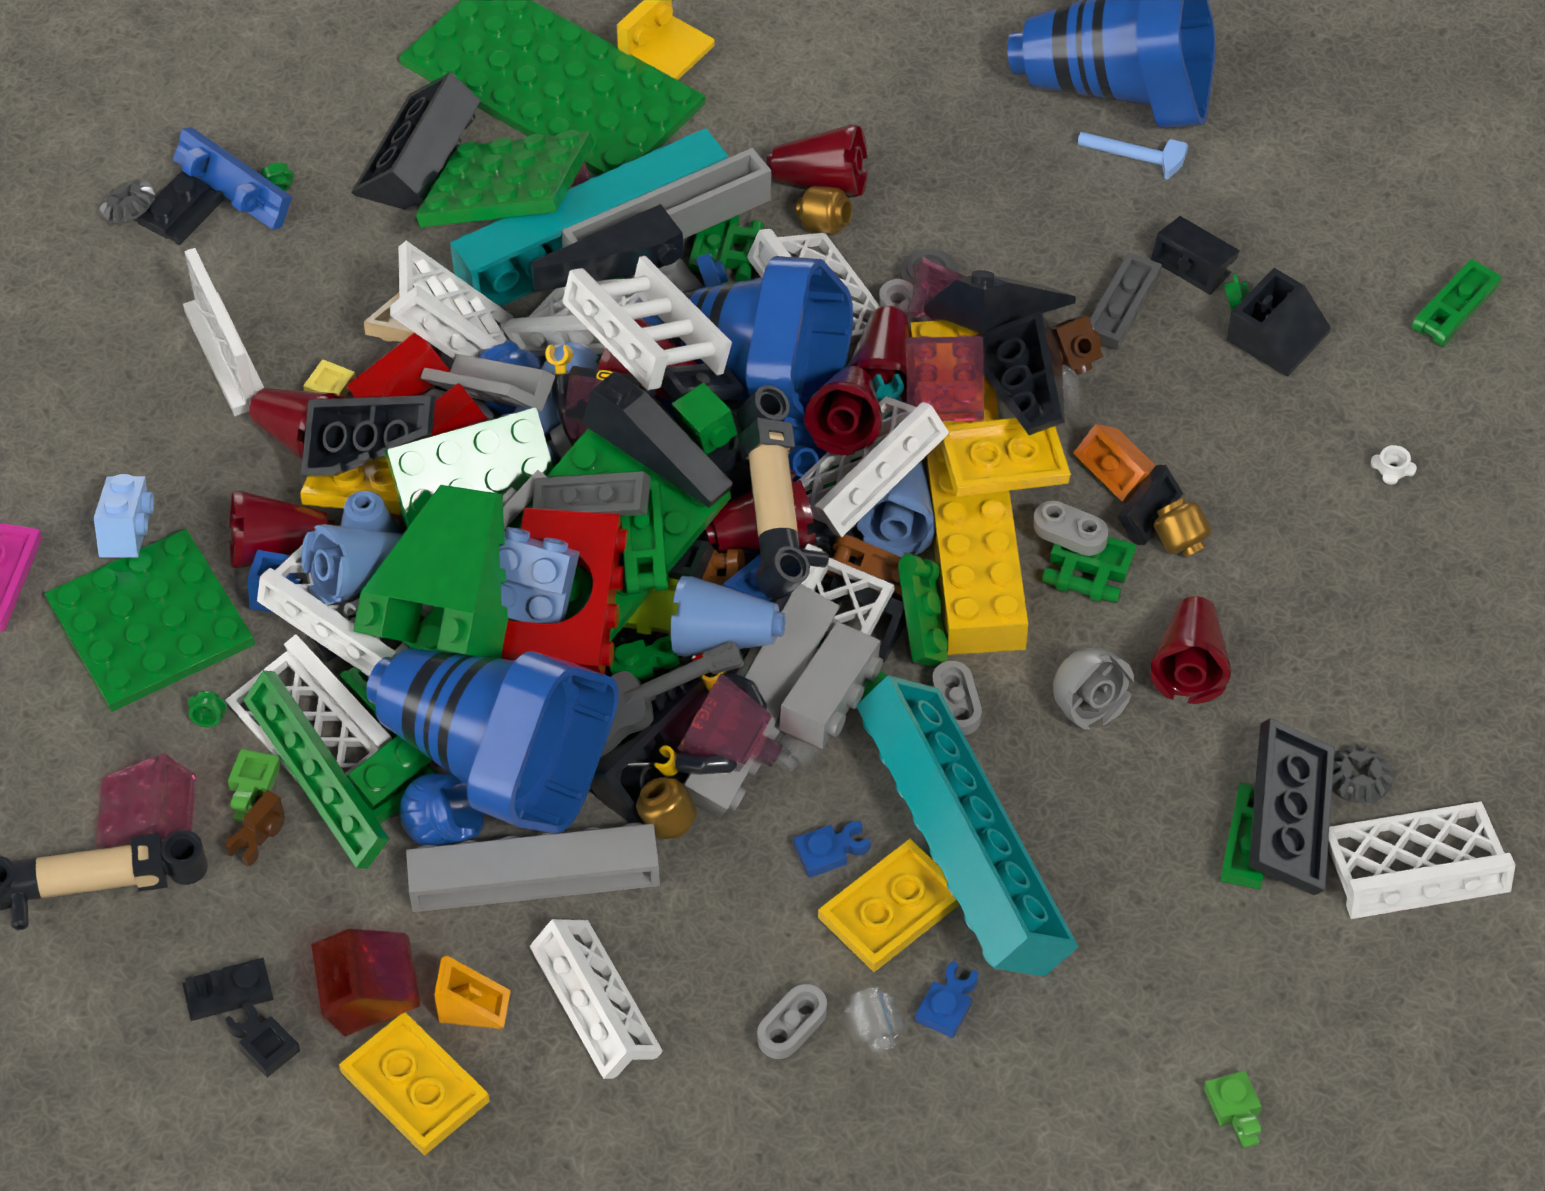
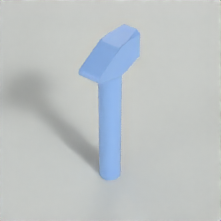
(1170, 158)

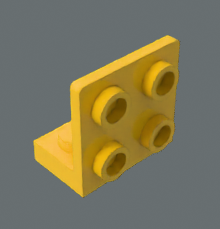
(662, 39)

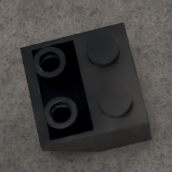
(1278, 322)

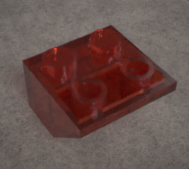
(364, 978)

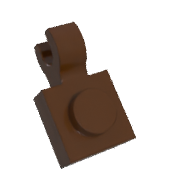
(261, 822)

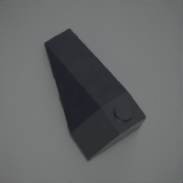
(613, 250)
(991, 301)
(1026, 371)
(358, 430)
(653, 437)
(631, 764)

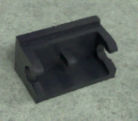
(1194, 254)

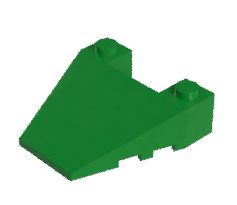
(445, 562)

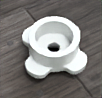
(1394, 455)

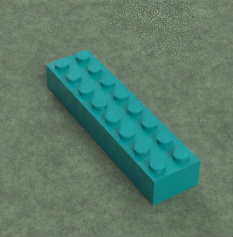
(500, 255)
(966, 828)

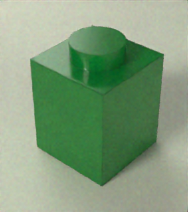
(705, 418)

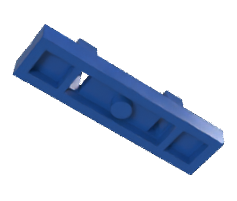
(234, 178)

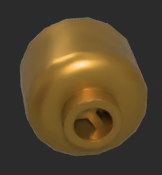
(824, 210)
(1182, 527)
(667, 807)

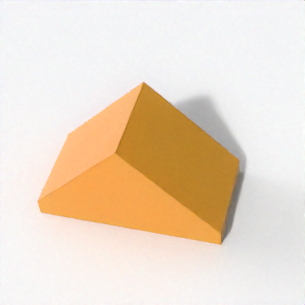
(469, 997)

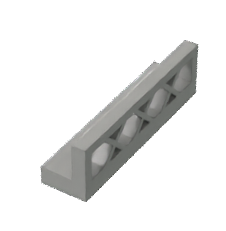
(495, 381)

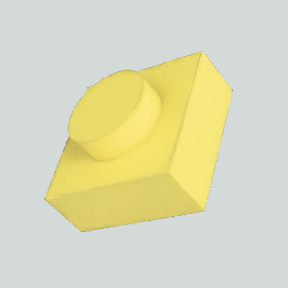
(330, 379)

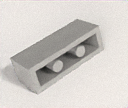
(830, 685)

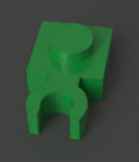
(641, 659)

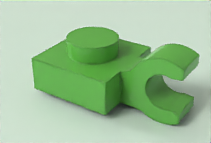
(251, 777)
(1236, 1103)

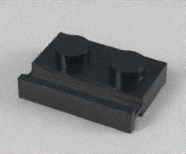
(180, 208)

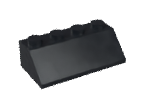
(418, 144)

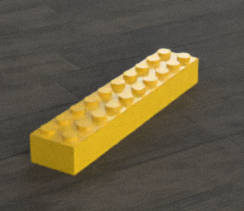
(974, 546)

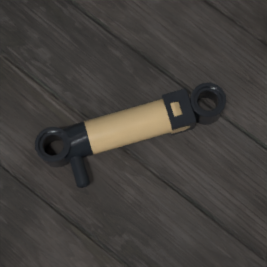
(766, 446)
(139, 864)

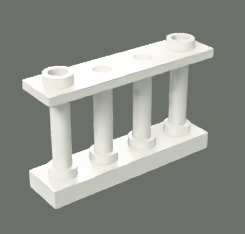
(636, 345)

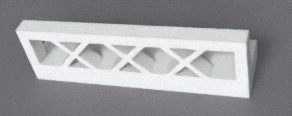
(588, 996)

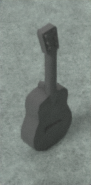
(634, 703)

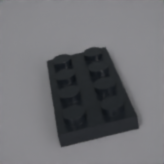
(1292, 807)

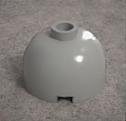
(1096, 678)

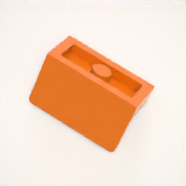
(1114, 460)

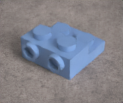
(536, 577)

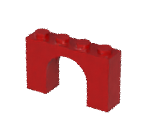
(401, 374)
(586, 635)

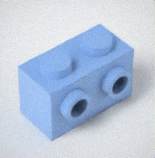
(123, 516)

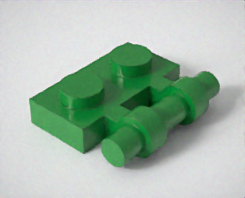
(719, 242)
(1111, 564)

